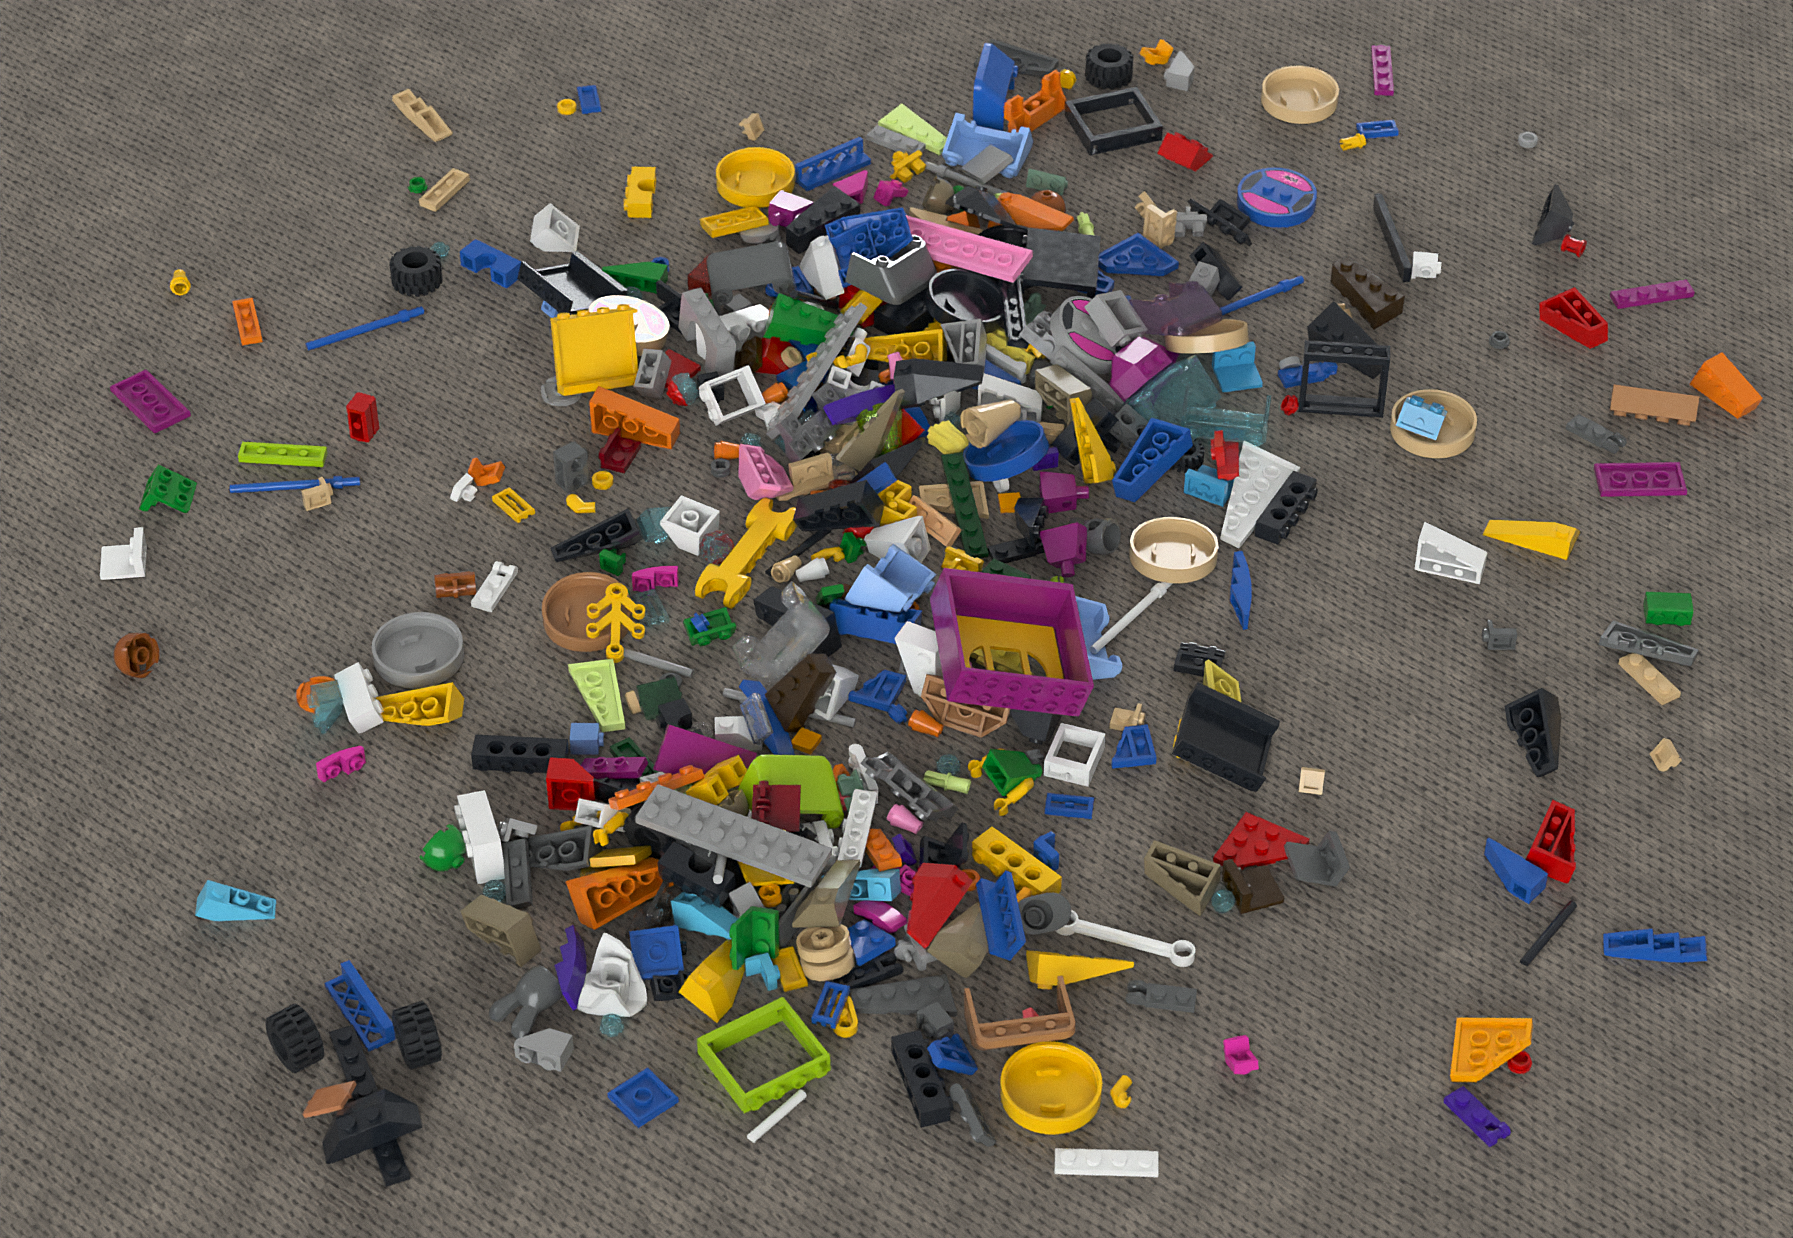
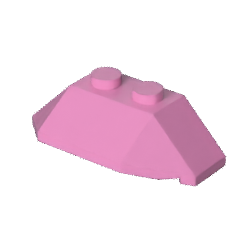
(761, 474)

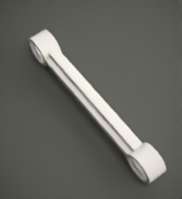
(1131, 940)

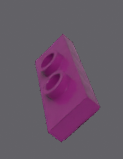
(615, 767)

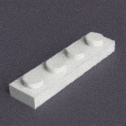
(1106, 1162)

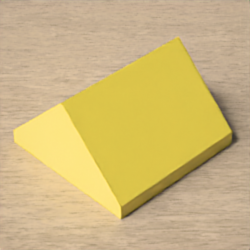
(1221, 681)

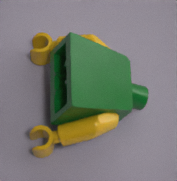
(1009, 772)

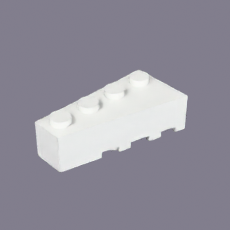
(480, 836)

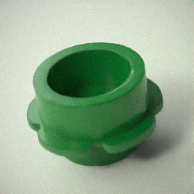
(417, 185)

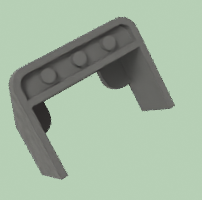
(749, 268)
(896, 279)

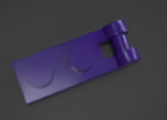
(1477, 1116)

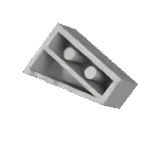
(966, 341)

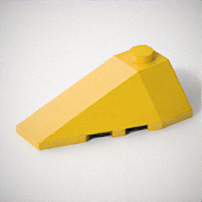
(1094, 458)

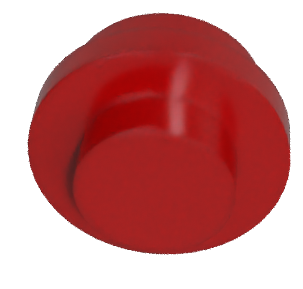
(1289, 404)
(1520, 1063)

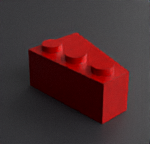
(1575, 318)
(1554, 843)

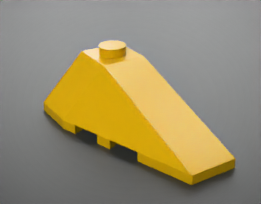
(919, 345)
(1543, 537)
(424, 705)
(1047, 966)
(714, 983)

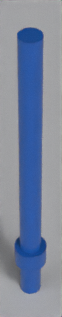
(1283, 286)
(402, 316)
(336, 482)

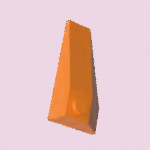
(1032, 213)

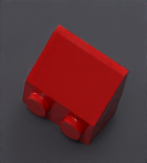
(567, 783)

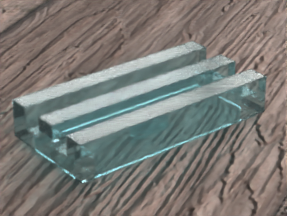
(656, 619)

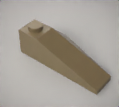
(870, 443)
(829, 897)
(962, 942)

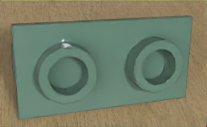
(1046, 181)
(1033, 307)
(848, 784)

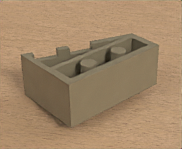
(1058, 387)
(1182, 875)
(504, 926)

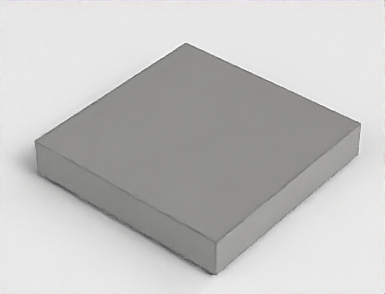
(987, 164)

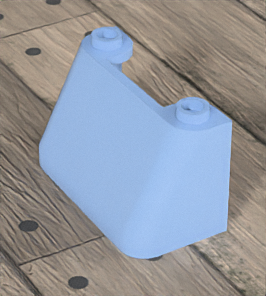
(968, 140)
(892, 583)
(1093, 620)

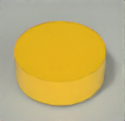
(1067, 79)
(566, 107)
(602, 480)

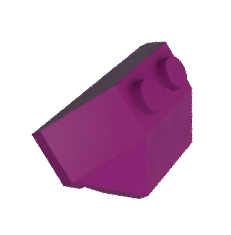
(1136, 366)

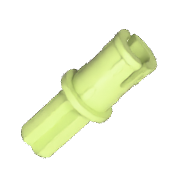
(1085, 225)
(947, 781)

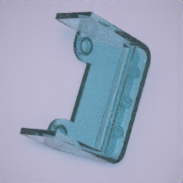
(1235, 425)

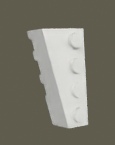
(741, 326)

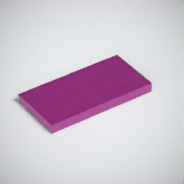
(150, 401)
(1640, 479)
(688, 748)

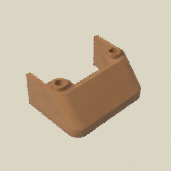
(1021, 1031)

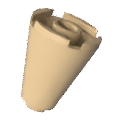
(989, 421)

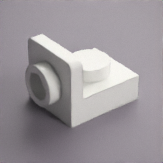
(767, 412)

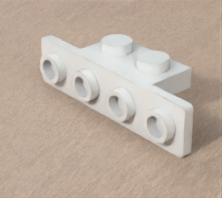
(857, 826)

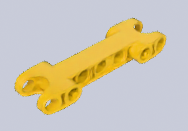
(763, 529)

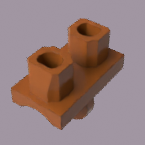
(455, 584)

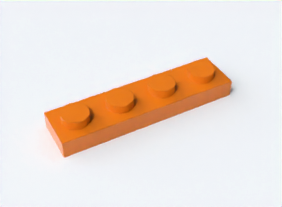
(628, 798)

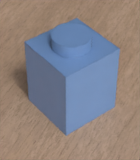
(585, 738)

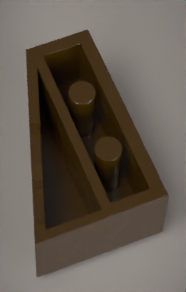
(799, 691)

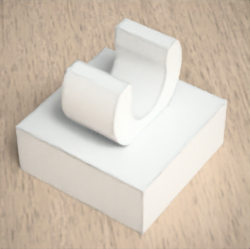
(464, 489)

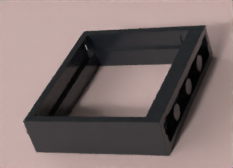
(1116, 139)
(1351, 354)

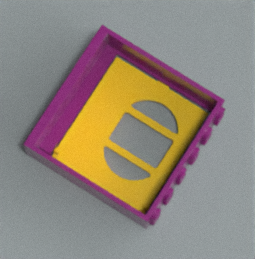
(1014, 616)

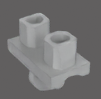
(1190, 220)
(911, 949)

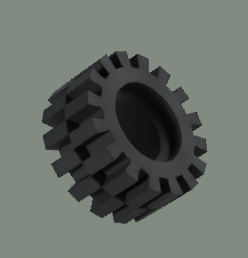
(1192, 461)

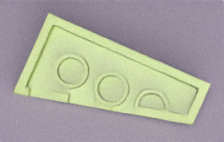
(909, 124)
(600, 691)

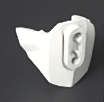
(613, 982)

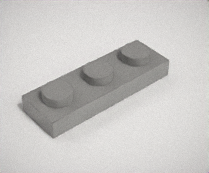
(894, 140)

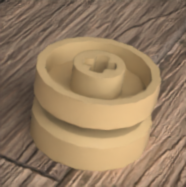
(825, 952)

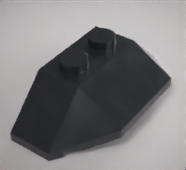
(369, 1124)

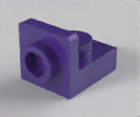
(1050, 460)

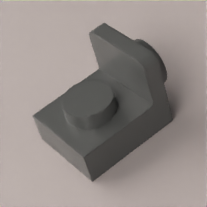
(1499, 637)

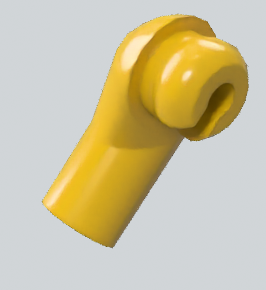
(578, 505)
(826, 553)
(1118, 1092)

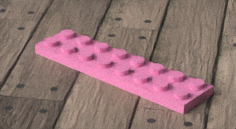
(971, 250)

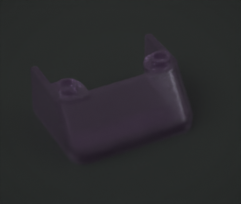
(1182, 314)

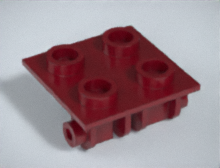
(777, 805)

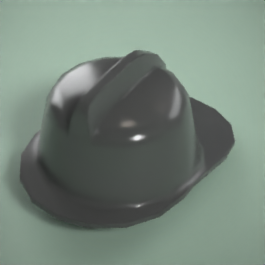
(1044, 913)

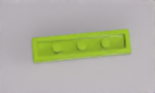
(282, 454)

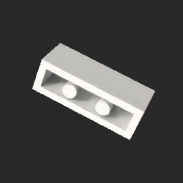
(359, 698)

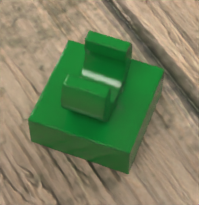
(852, 547)
(611, 561)

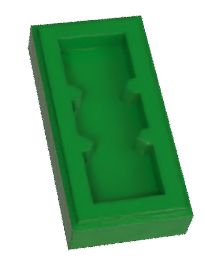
(829, 593)

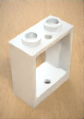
(749, 389)
(1079, 772)

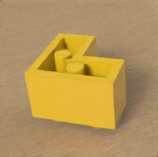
(896, 501)

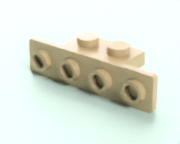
(809, 475)

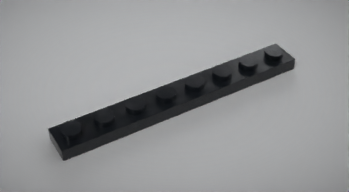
(356, 1068)

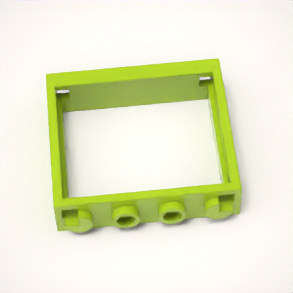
(749, 1025)

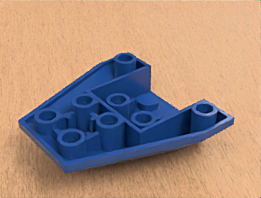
(869, 236)

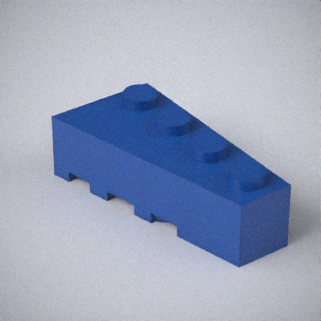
(1151, 456)
(871, 622)

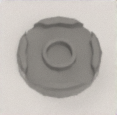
(759, 234)
(551, 396)

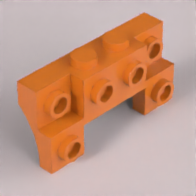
(1037, 108)

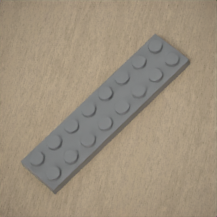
(818, 366)
(734, 835)

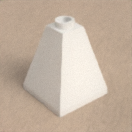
(907, 534)
(837, 692)

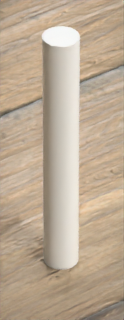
(776, 1116)

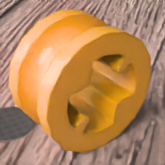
(774, 899)

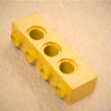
(1004, 855)

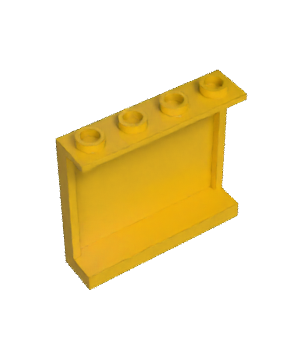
(594, 349)

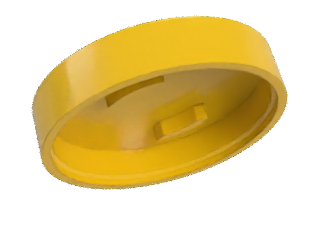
(754, 176)
(1051, 1087)

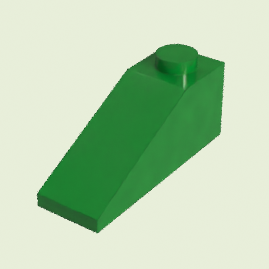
(638, 275)

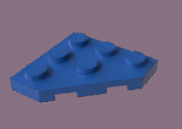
(1137, 257)

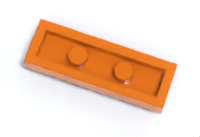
(247, 321)
(881, 851)

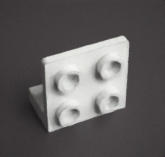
(125, 560)

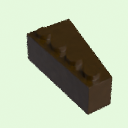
(1366, 292)

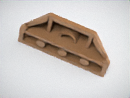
(968, 718)

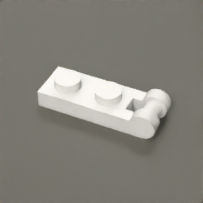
(1006, 363)
(494, 586)
(856, 757)

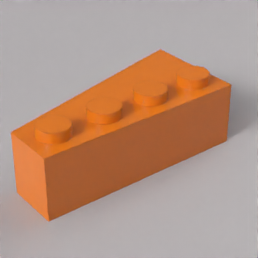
(634, 418)
(614, 891)

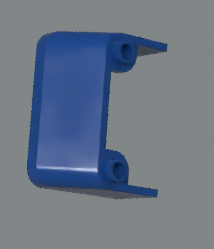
(992, 81)

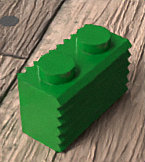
(1668, 608)

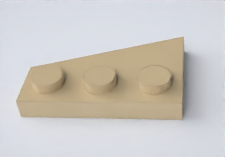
(939, 498)

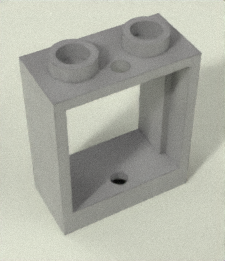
(1115, 318)

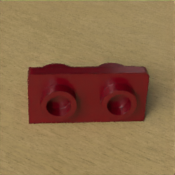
(618, 452)

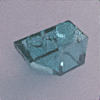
(327, 704)

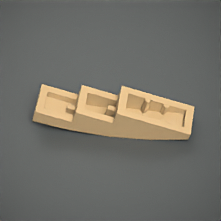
(421, 115)

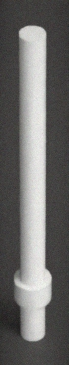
(1157, 591)

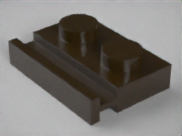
(750, 355)

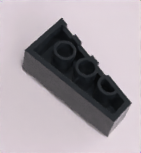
(812, 221)

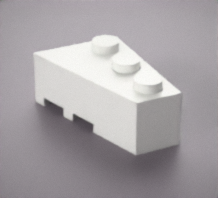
(997, 390)
(1449, 556)
(919, 654)

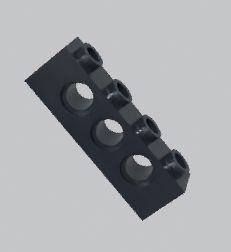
(1286, 508)
(516, 753)
(921, 1078)

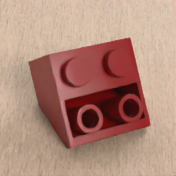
(1184, 151)

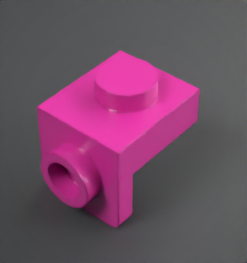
(887, 190)
(1239, 1056)

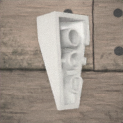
(821, 268)

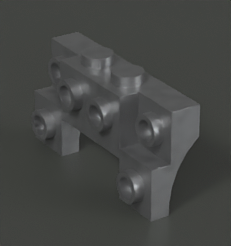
(1040, 336)
(811, 434)
(906, 783)

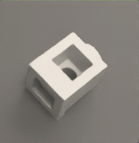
(1425, 265)

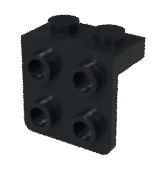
(951, 853)

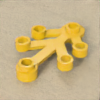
(615, 617)

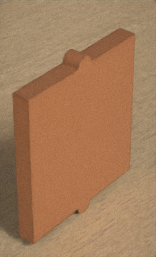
(329, 1099)

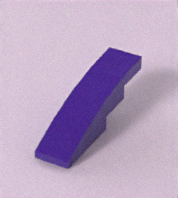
(850, 407)
(572, 969)

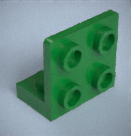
(169, 489)
(754, 934)

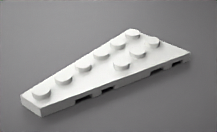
(1258, 482)

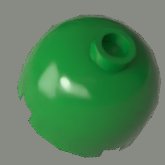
(445, 850)

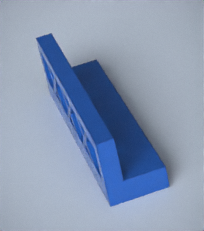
(831, 168)
(997, 918)
(366, 1001)

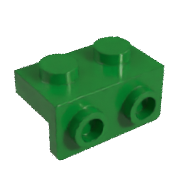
(719, 627)

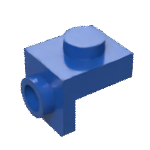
(1045, 852)

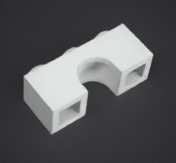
(842, 384)

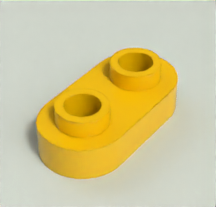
(847, 1018)

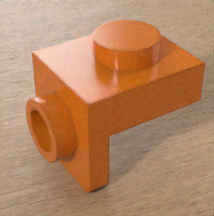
(485, 474)

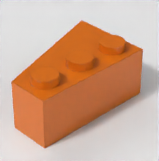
(1726, 386)

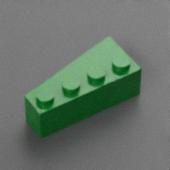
(798, 321)

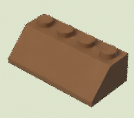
(1654, 403)

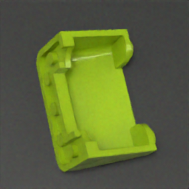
(814, 775)

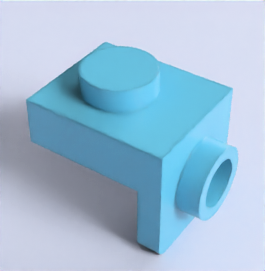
(763, 965)

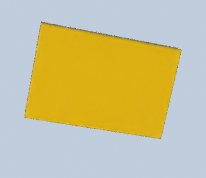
(733, 221)

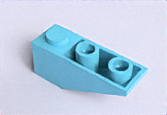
(876, 885)
(228, 903)
(695, 915)

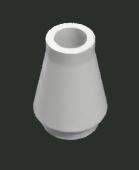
(813, 570)

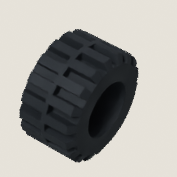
(1109, 66)
(416, 271)
(644, 836)
(416, 1035)
(294, 1038)

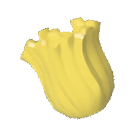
(947, 438)

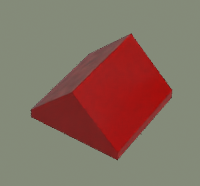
(771, 356)

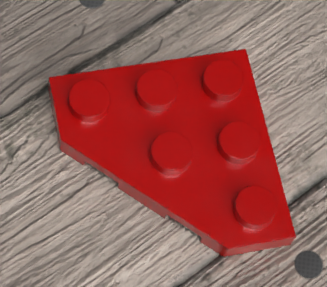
(1256, 843)

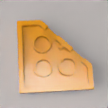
(1487, 1044)

